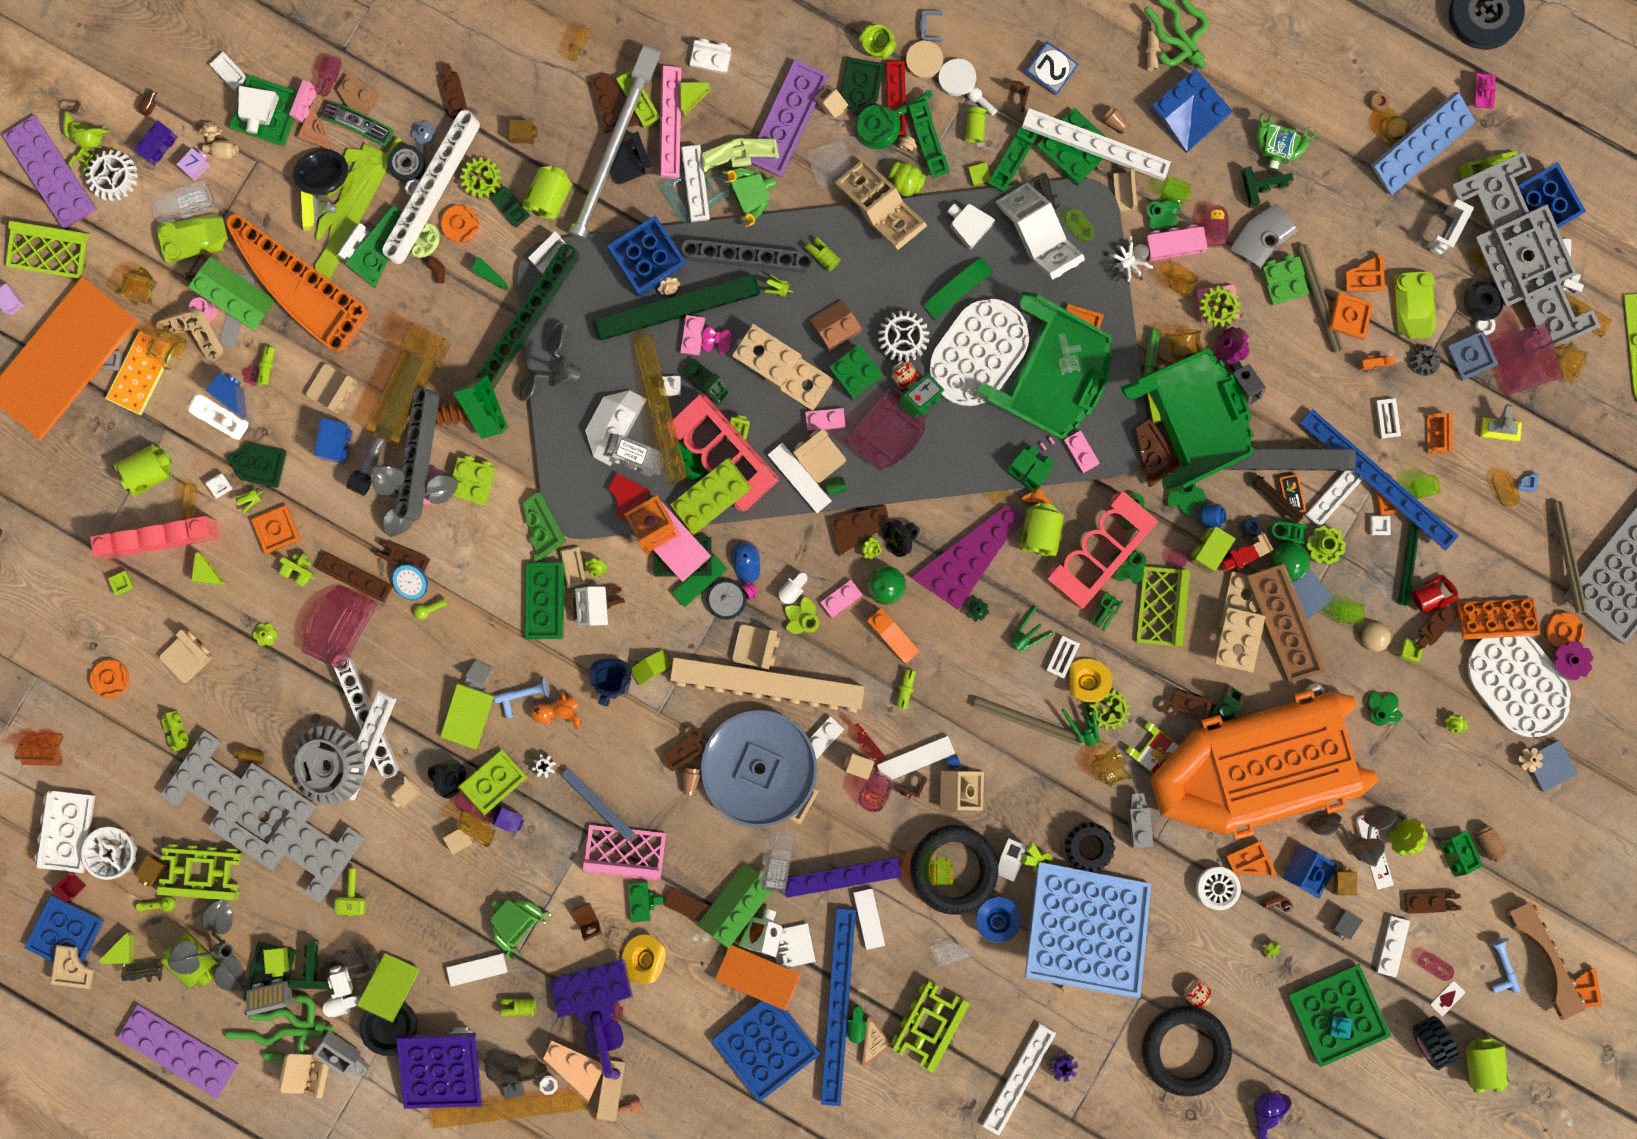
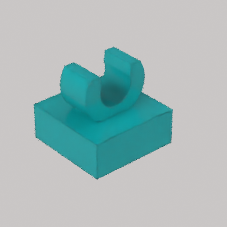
(1340, 1027)

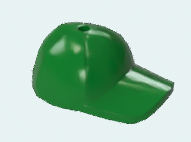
(693, 461)

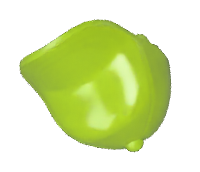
(82, 134)

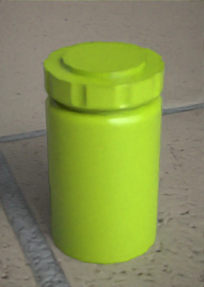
(975, 125)

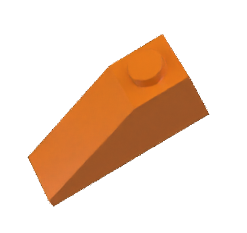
(892, 635)

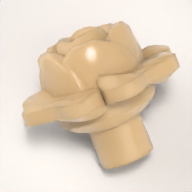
(210, 130)
(668, 286)

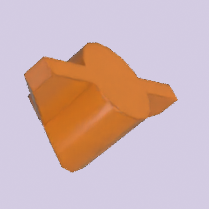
(1036, 497)

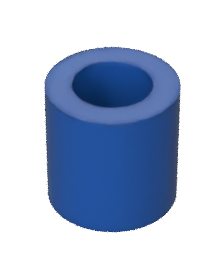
(953, 761)

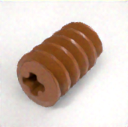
(450, 414)

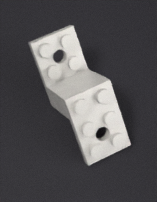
(1040, 230)

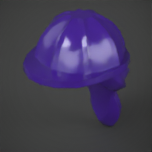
(1270, 1111)

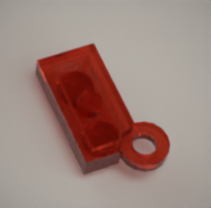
(864, 740)

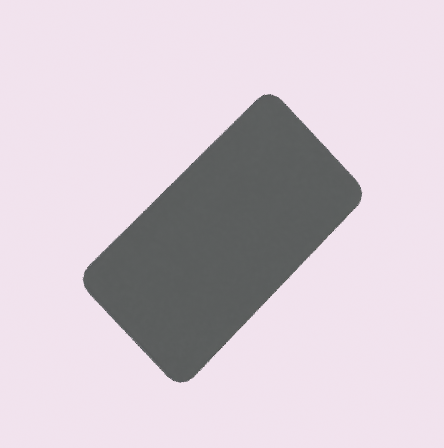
(961, 446)

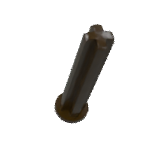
(1277, 499)

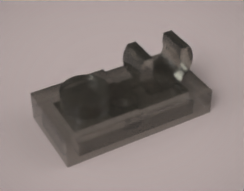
(1042, 185)
(140, 969)

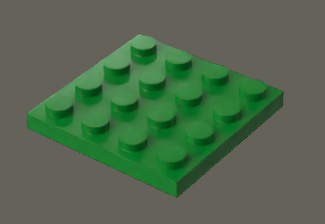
(1339, 995)

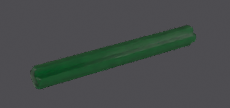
(1409, 565)

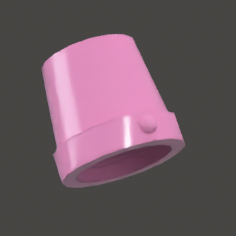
(205, 306)

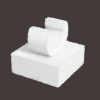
(1572, 286)
(672, 385)

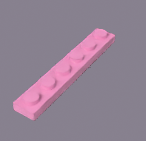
(670, 122)

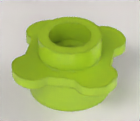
(1272, 950)

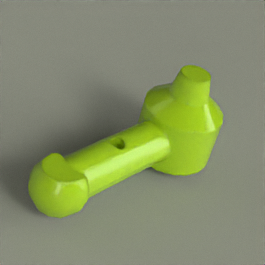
(166, 904)

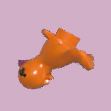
(562, 708)

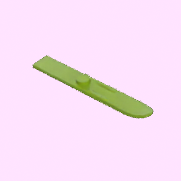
(1630, 304)

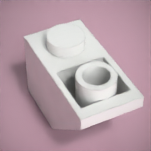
(1010, 859)

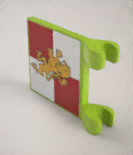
(1155, 751)

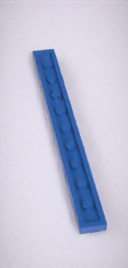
(1381, 482)
(838, 1007)

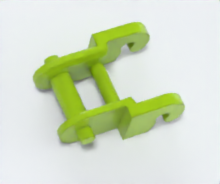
(82, 151)

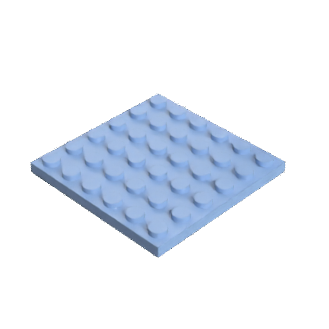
(1088, 930)

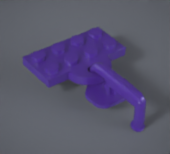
(587, 995)

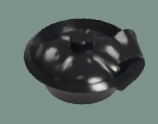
(1483, 301)

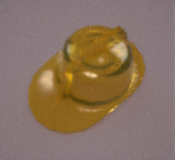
(1388, 126)
(1180, 278)

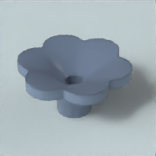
(426, 135)

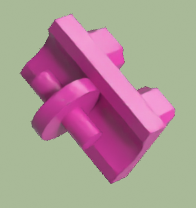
(1484, 91)

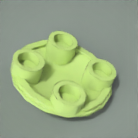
(426, 241)

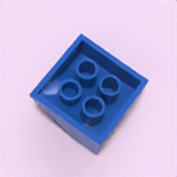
(1191, 110)
(1552, 189)
(646, 255)

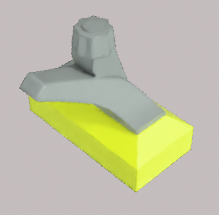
(313, 209)
(1501, 428)

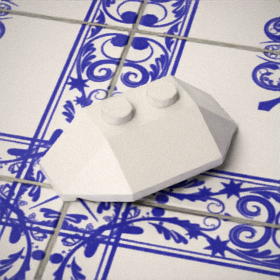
(615, 416)

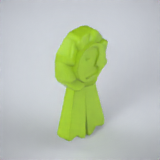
(1035, 857)

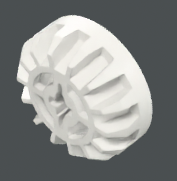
(96, 850)

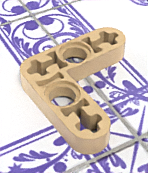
(196, 326)

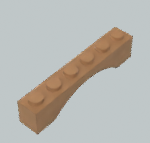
(1564, 996)

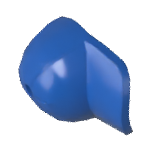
(746, 567)

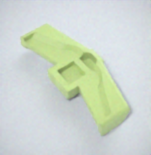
(739, 152)

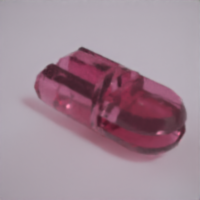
(327, 75)
(463, 803)

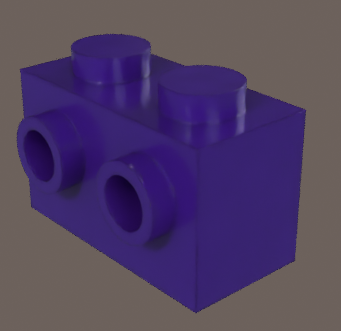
(155, 143)

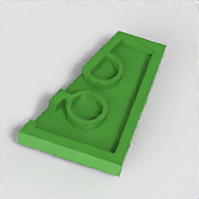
(544, 529)

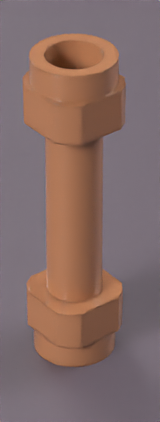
(634, 1106)

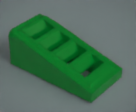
(484, 271)

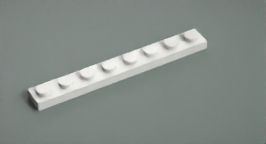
(1096, 144)

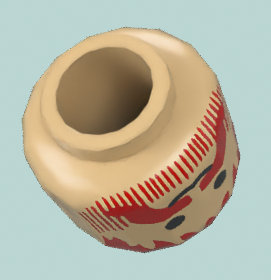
(904, 375)
(1197, 993)

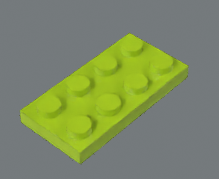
(711, 496)

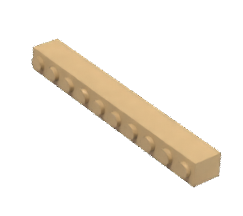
(768, 684)

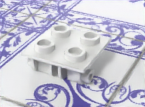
(795, 947)

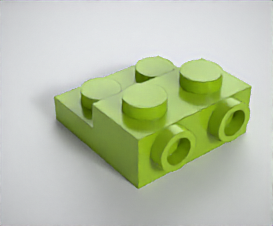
(473, 480)

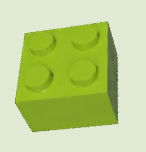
(1212, 549)

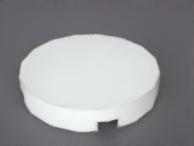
(957, 77)

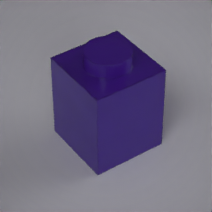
(507, 819)

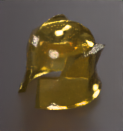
(137, 285)
(165, 343)
(1184, 343)
(1571, 360)
(1109, 767)

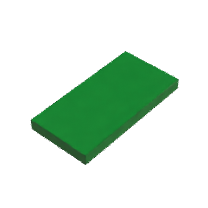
(544, 600)

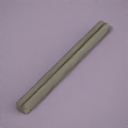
(1319, 296)
(1569, 557)
(1026, 721)

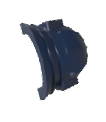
(610, 679)

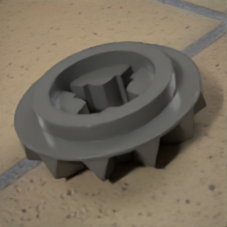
(1425, 369)

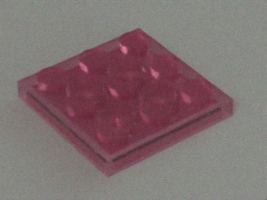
(1527, 359)

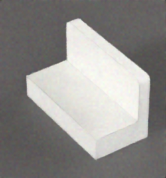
(546, 252)
(591, 606)

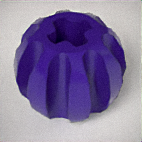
(1060, 1062)

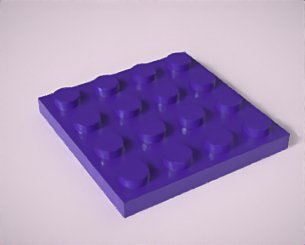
(439, 1070)

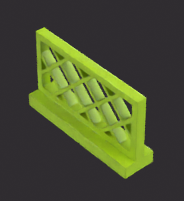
(49, 233)
(1180, 607)

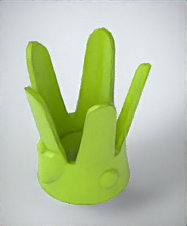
(780, 284)
(251, 496)

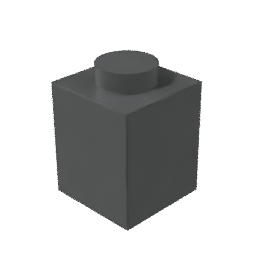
(1346, 925)

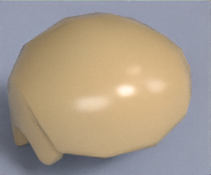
(1376, 636)

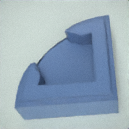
(1528, 483)

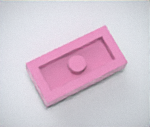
(302, 102)
(692, 335)
(825, 419)
(1081, 452)
(841, 598)

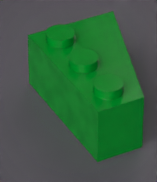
(481, 406)

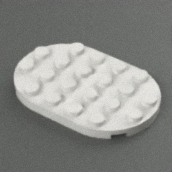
(979, 349)
(1519, 685)

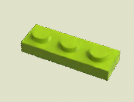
(644, 108)

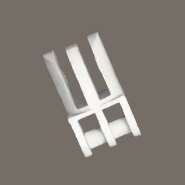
(792, 589)
(340, 1005)

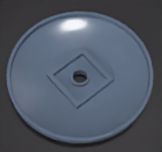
(731, 762)

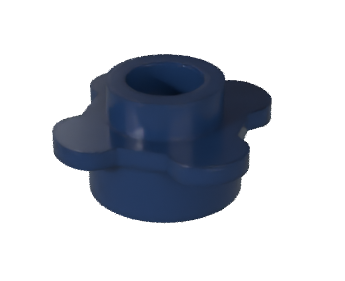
(1256, 530)

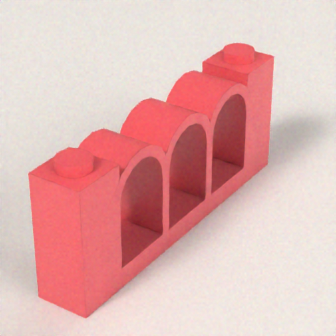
(693, 416)
(1137, 517)
(155, 538)

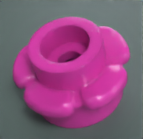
(750, 590)

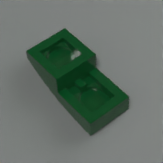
(510, 206)

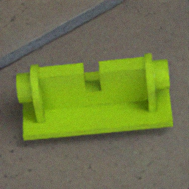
(173, 722)

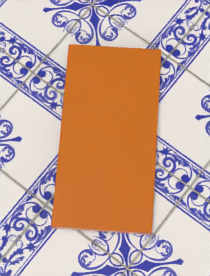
(63, 357)

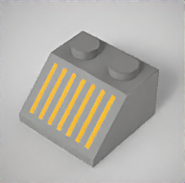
(268, 997)

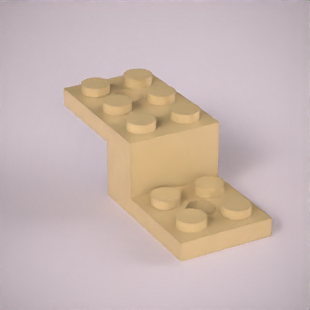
(880, 204)
(783, 367)
(1241, 625)

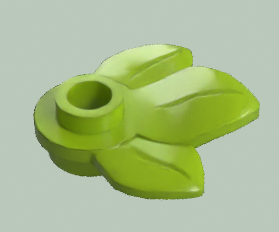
(799, 615)

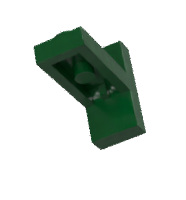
(1262, 185)
(707, 381)
(1228, 705)
(310, 970)

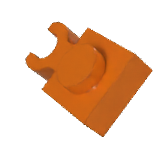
(1371, 362)

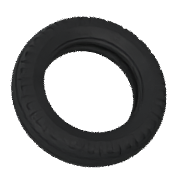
(920, 869)
(1221, 1058)

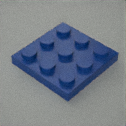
(66, 926)

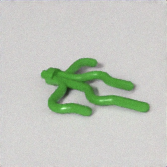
(1186, 44)
(306, 1028)

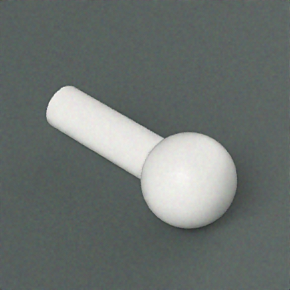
(975, 95)

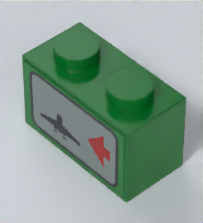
(921, 396)

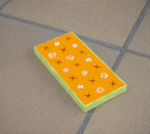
(136, 377)

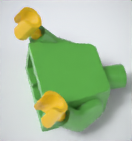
(750, 192)

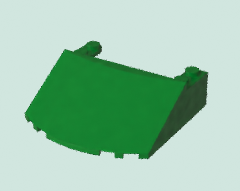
(1039, 390)
(1201, 414)

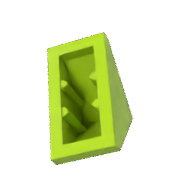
(692, 94)
(204, 572)
(651, 667)
(121, 952)

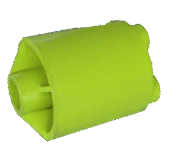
(547, 192)
(144, 469)
(1042, 530)
(202, 975)
(1487, 1065)

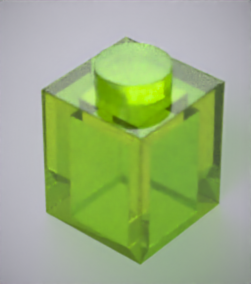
(1176, 191)
(1424, 487)
(1349, 613)
(941, 871)

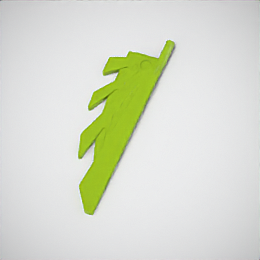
(353, 201)

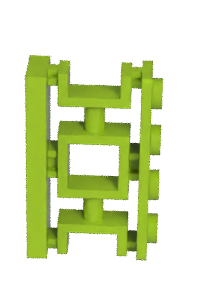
(199, 887)
(942, 1032)

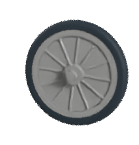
(726, 599)

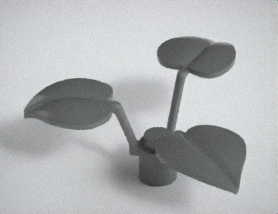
(561, 370)
(388, 479)
(1364, 850)
(185, 958)

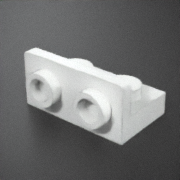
(710, 56)
(352, 242)

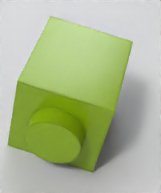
(276, 961)

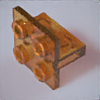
(40, 749)

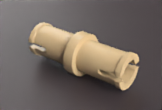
(1153, 51)

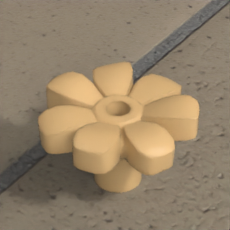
(1530, 759)

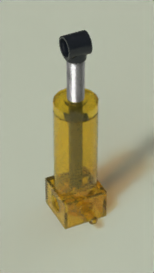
(392, 413)

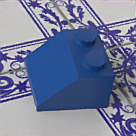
(228, 392)
(333, 441)
(1309, 871)

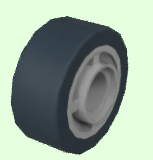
(404, 153)

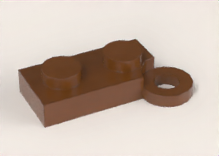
(1188, 704)
(685, 751)

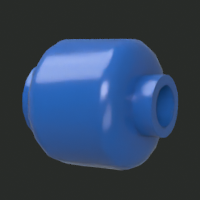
(1211, 515)

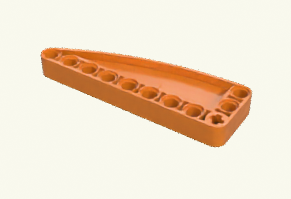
(304, 301)

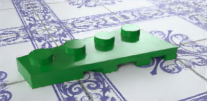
(368, 258)

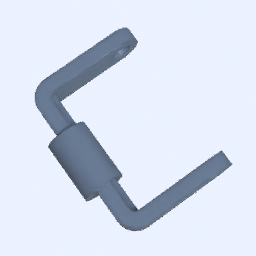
(923, 25)

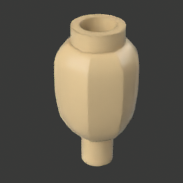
(222, 149)

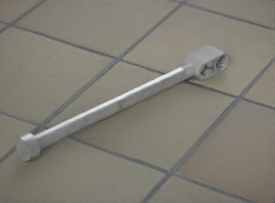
(642, 74)

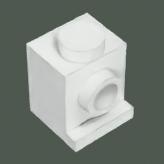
(339, 981)

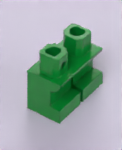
(1026, 460)

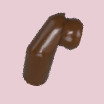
(439, 269)
(1279, 901)

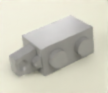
(1140, 822)
(340, 1056)

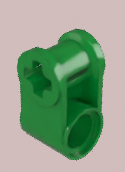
(1290, 532)

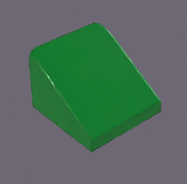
(835, 486)

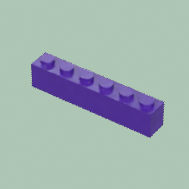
(842, 877)

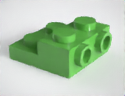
(1285, 279)

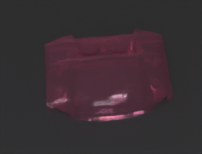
(887, 431)
(336, 625)

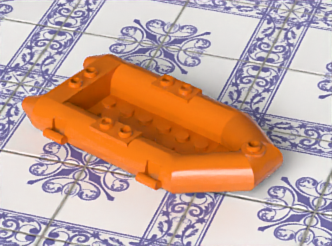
(1263, 767)

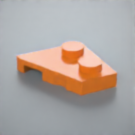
(1251, 860)

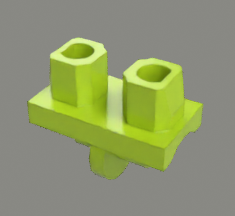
(288, 566)

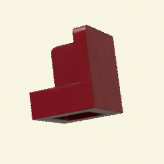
(68, 887)

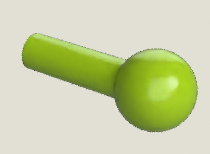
(421, 611)

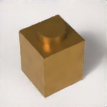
(522, 131)
(151, 870)
(1345, 882)

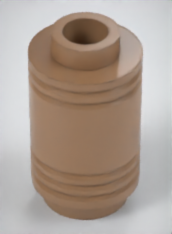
(1491, 843)

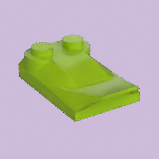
(192, 237)
(1414, 304)

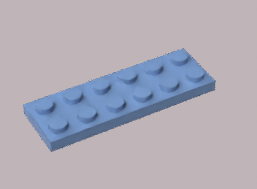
(1423, 143)

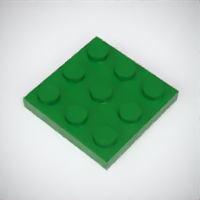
(281, 122)
(1070, 160)

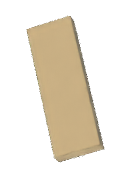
(610, 1095)

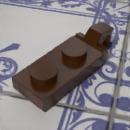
(453, 91)
(1435, 626)

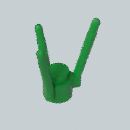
(1021, 640)
(1090, 735)

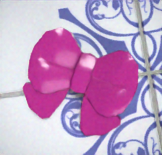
(723, 339)

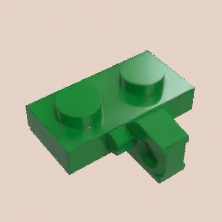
(642, 901)

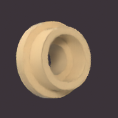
(907, 144)

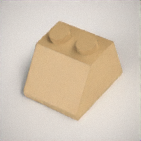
(961, 790)

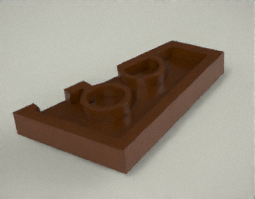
(609, 102)
(1154, 452)
(857, 527)

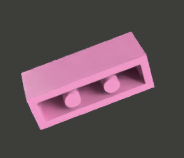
(1176, 243)

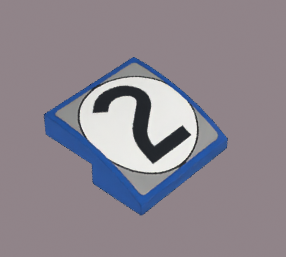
(1051, 68)

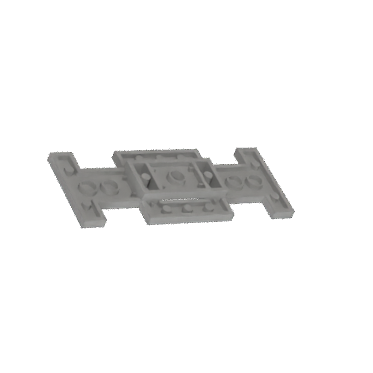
(1519, 230)
(243, 801)

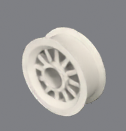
(1234, 894)

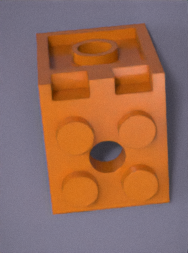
(653, 536)

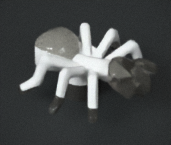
(1130, 259)

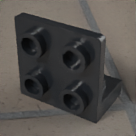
(631, 160)

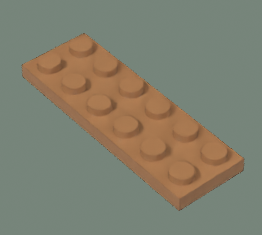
(1286, 622)

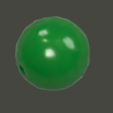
(1294, 557)
(886, 585)

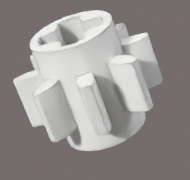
(548, 769)

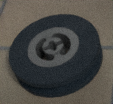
(1474, 27)

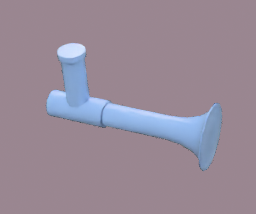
(504, 698)
(1500, 946)

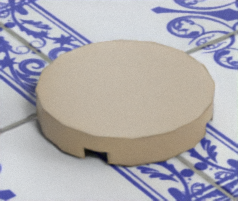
(924, 59)

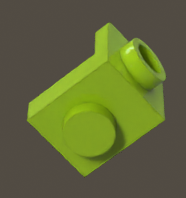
(741, 425)

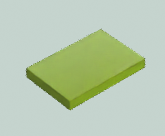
(467, 716)
(492, 782)
(388, 988)

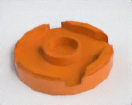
(459, 224)
(1564, 628)
(109, 678)

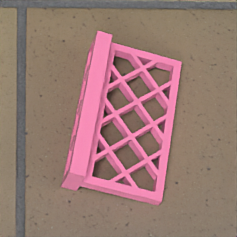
(619, 868)

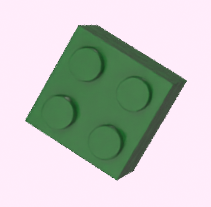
(855, 372)

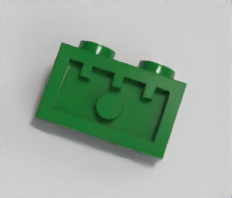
(1461, 854)

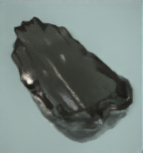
(359, 958)
(511, 1068)

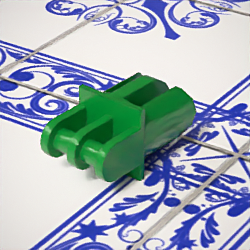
(1106, 609)
(857, 1026)

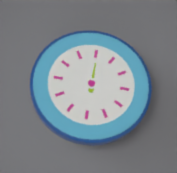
(410, 581)

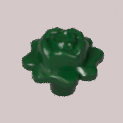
(977, 610)

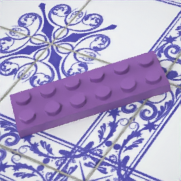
(790, 114)
(49, 172)
(177, 1051)

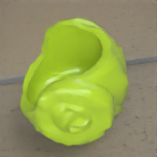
(877, 41)
(906, 178)

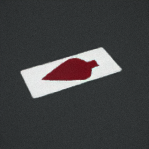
(1447, 998)

